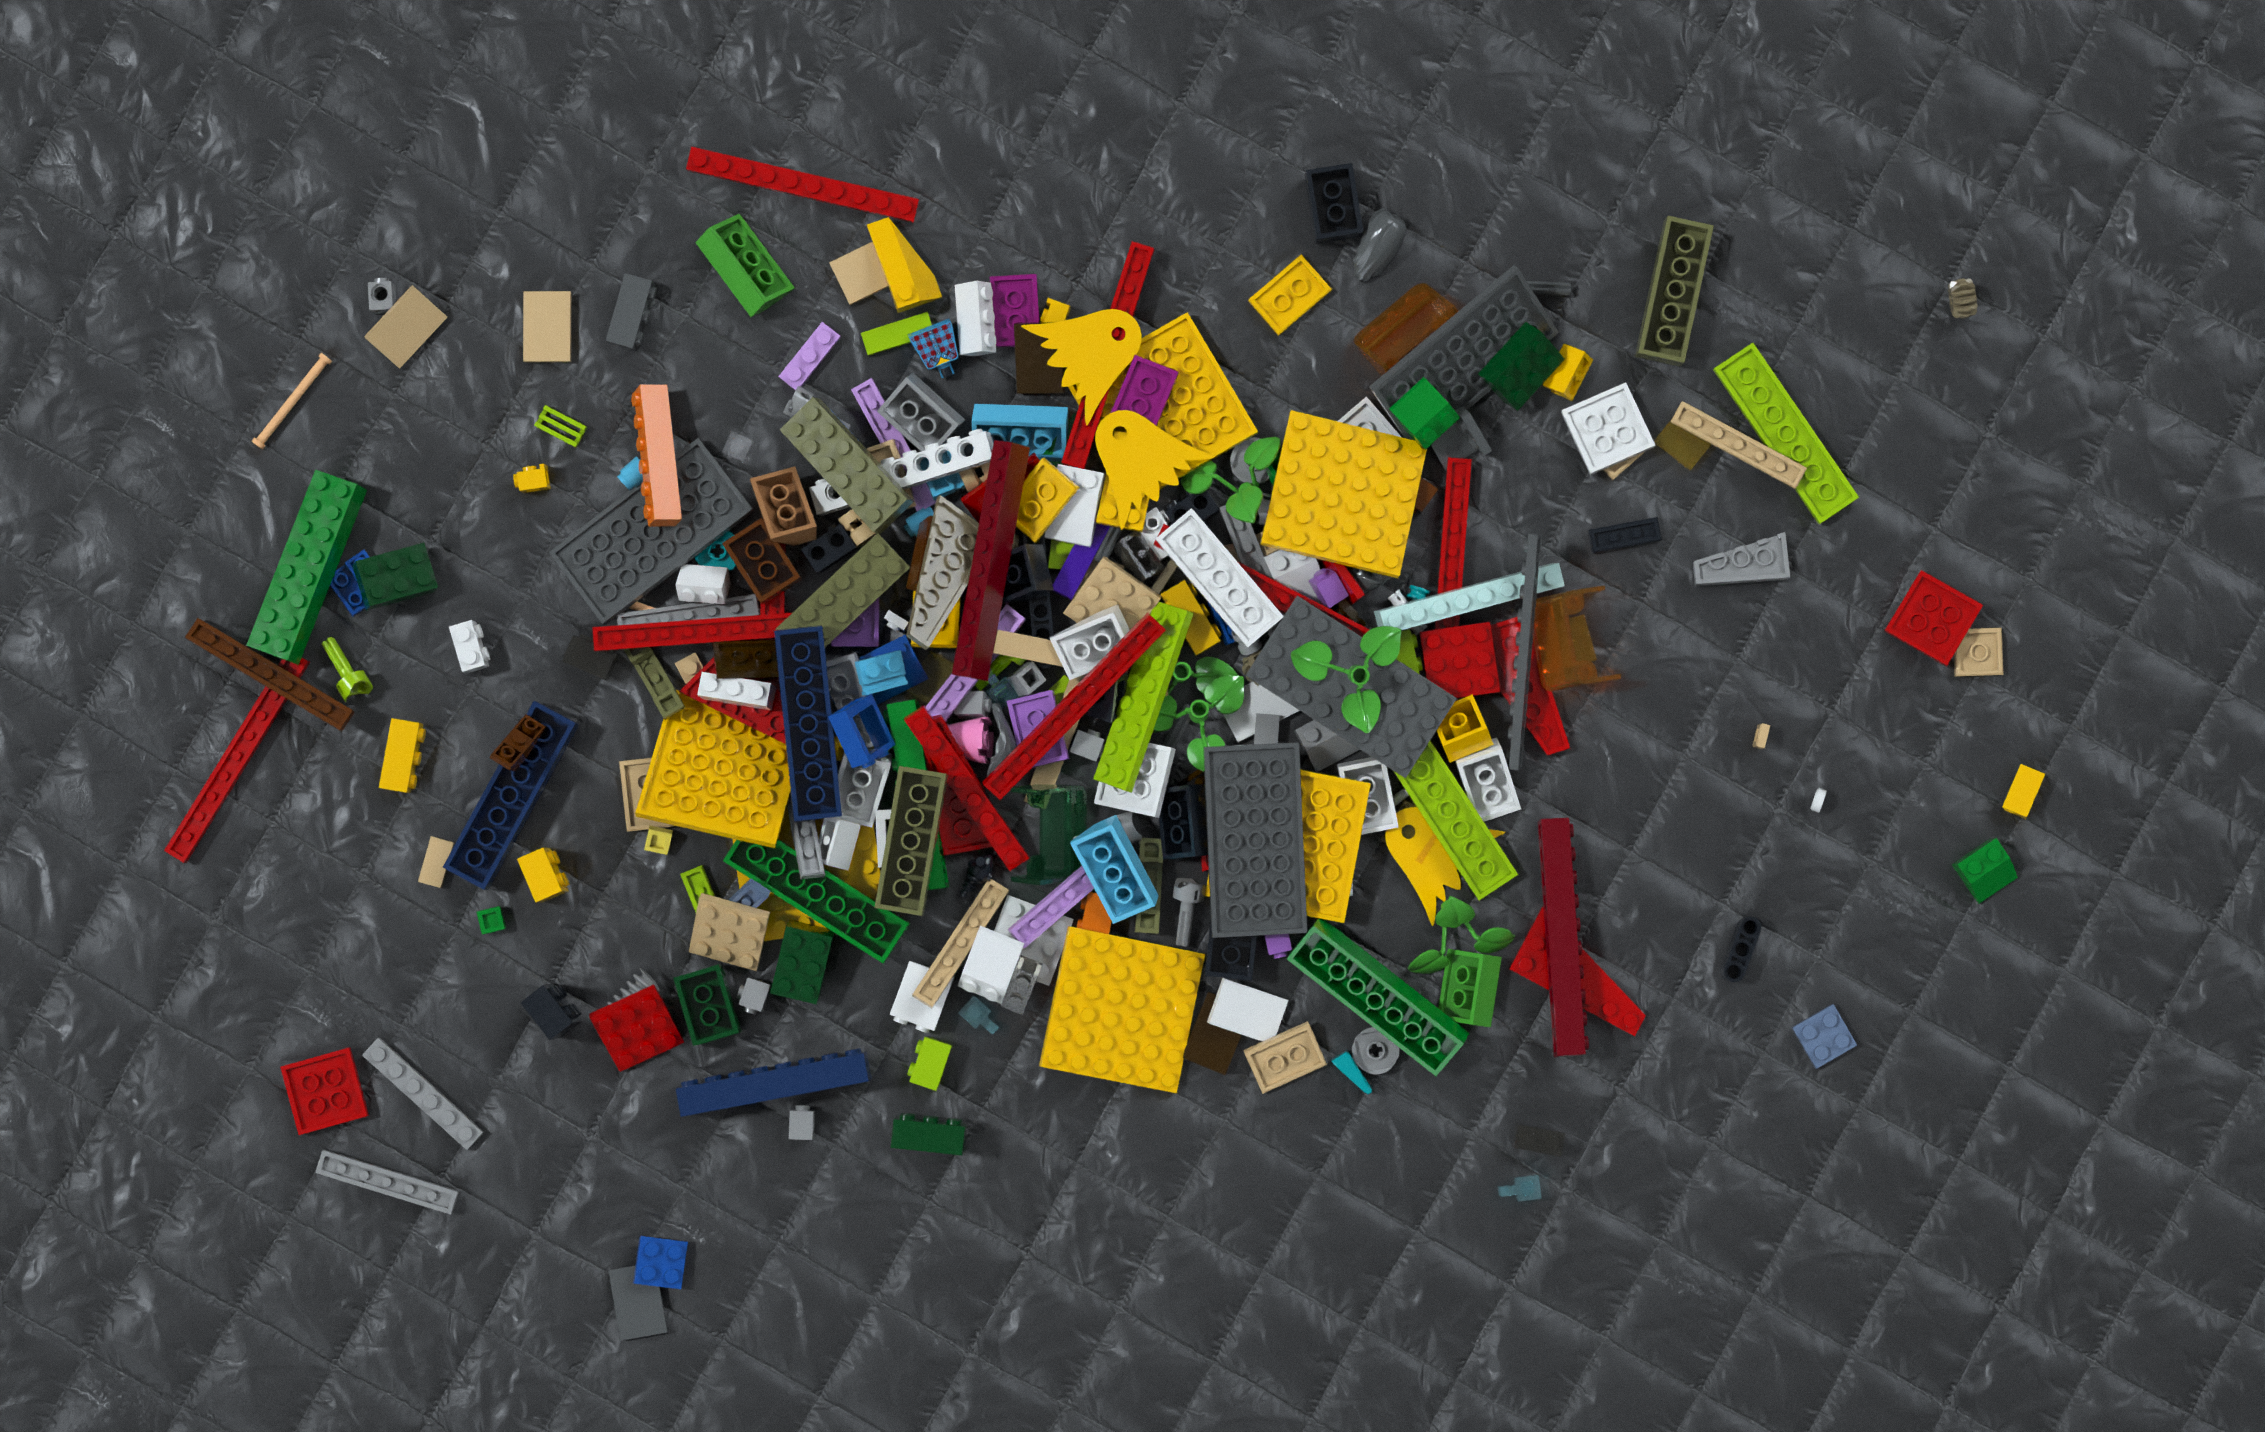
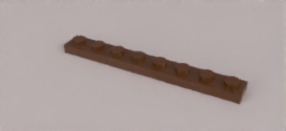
(269, 675)

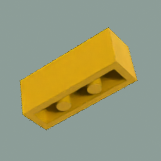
(1201, 633)
(402, 755)

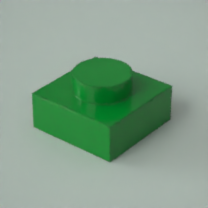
(491, 920)

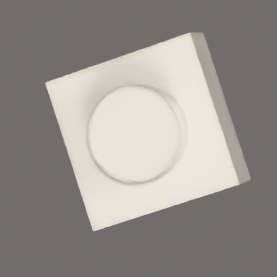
(896, 622)

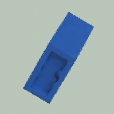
(850, 737)

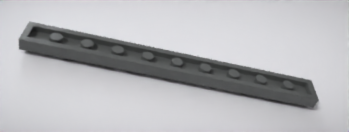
(1524, 640)

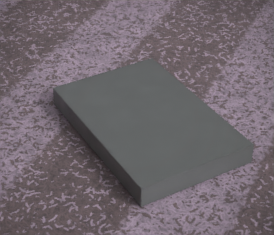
(637, 1306)

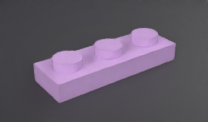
(809, 356)

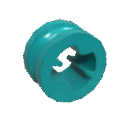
(1417, 592)

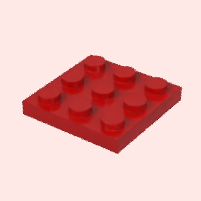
(1933, 618)
(1461, 659)
(636, 1028)
(324, 1091)

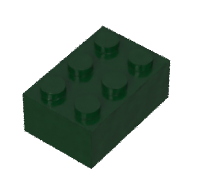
(1521, 366)
(395, 576)
(802, 962)
(707, 1004)
(928, 1134)

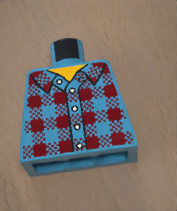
(936, 346)

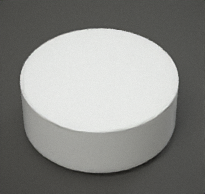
(1818, 800)

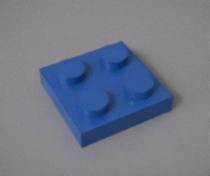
(660, 1262)

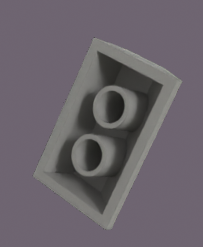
(920, 413)
(1323, 745)

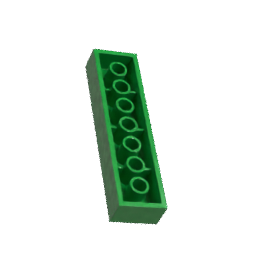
(306, 567)
(911, 754)
(822, 898)
(1378, 996)

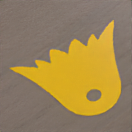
(1090, 351)
(1140, 459)
(1437, 865)

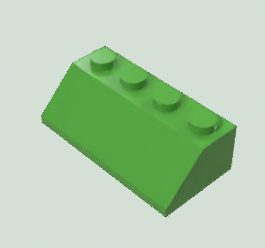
(744, 264)

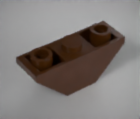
(518, 743)

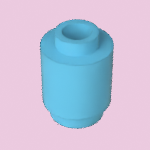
(630, 474)
(914, 520)

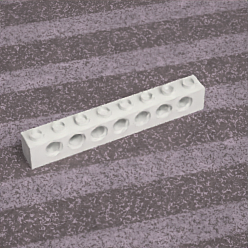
(981, 441)

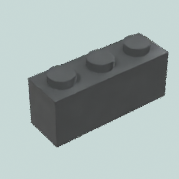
(631, 312)

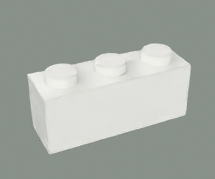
(975, 318)
(737, 691)

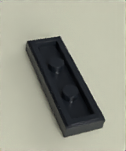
(1624, 535)

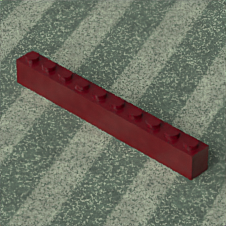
(990, 560)
(1561, 937)

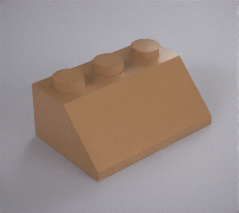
(784, 507)

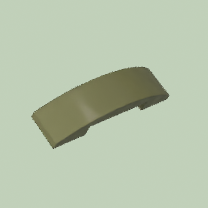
(656, 680)
(1152, 861)

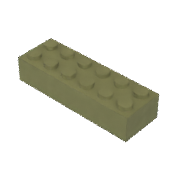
(1674, 291)
(846, 465)
(849, 590)
(911, 841)

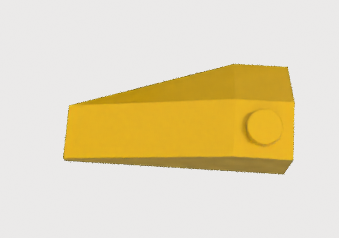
(904, 270)

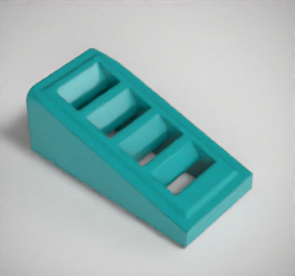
(1347, 1066)

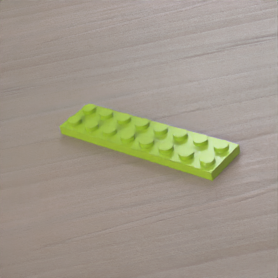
(1785, 431)
(1142, 701)
(1457, 824)

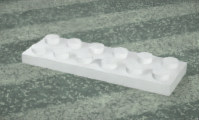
(1219, 578)

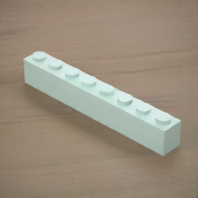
(1465, 599)

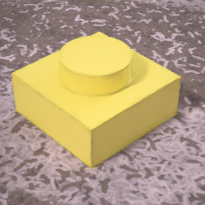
(658, 840)

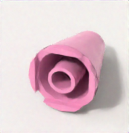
(974, 738)

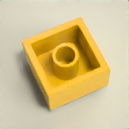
(1463, 730)
(543, 874)

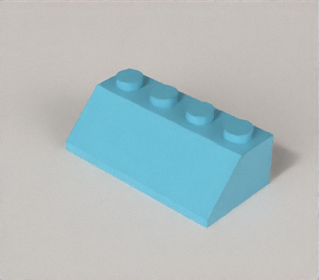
(1026, 426)
(1115, 869)

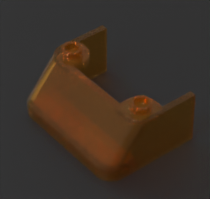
(1403, 326)
(1555, 642)

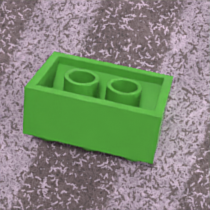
(1470, 987)

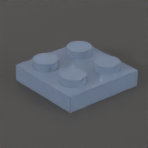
(1824, 1036)

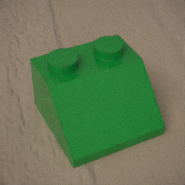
(1424, 413)
(1986, 869)

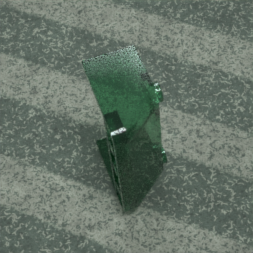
(1061, 818)

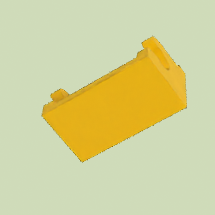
(1570, 373)
(2023, 791)

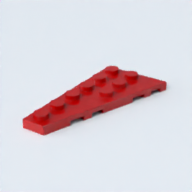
(1542, 712)
(762, 720)
(956, 827)
(1602, 993)

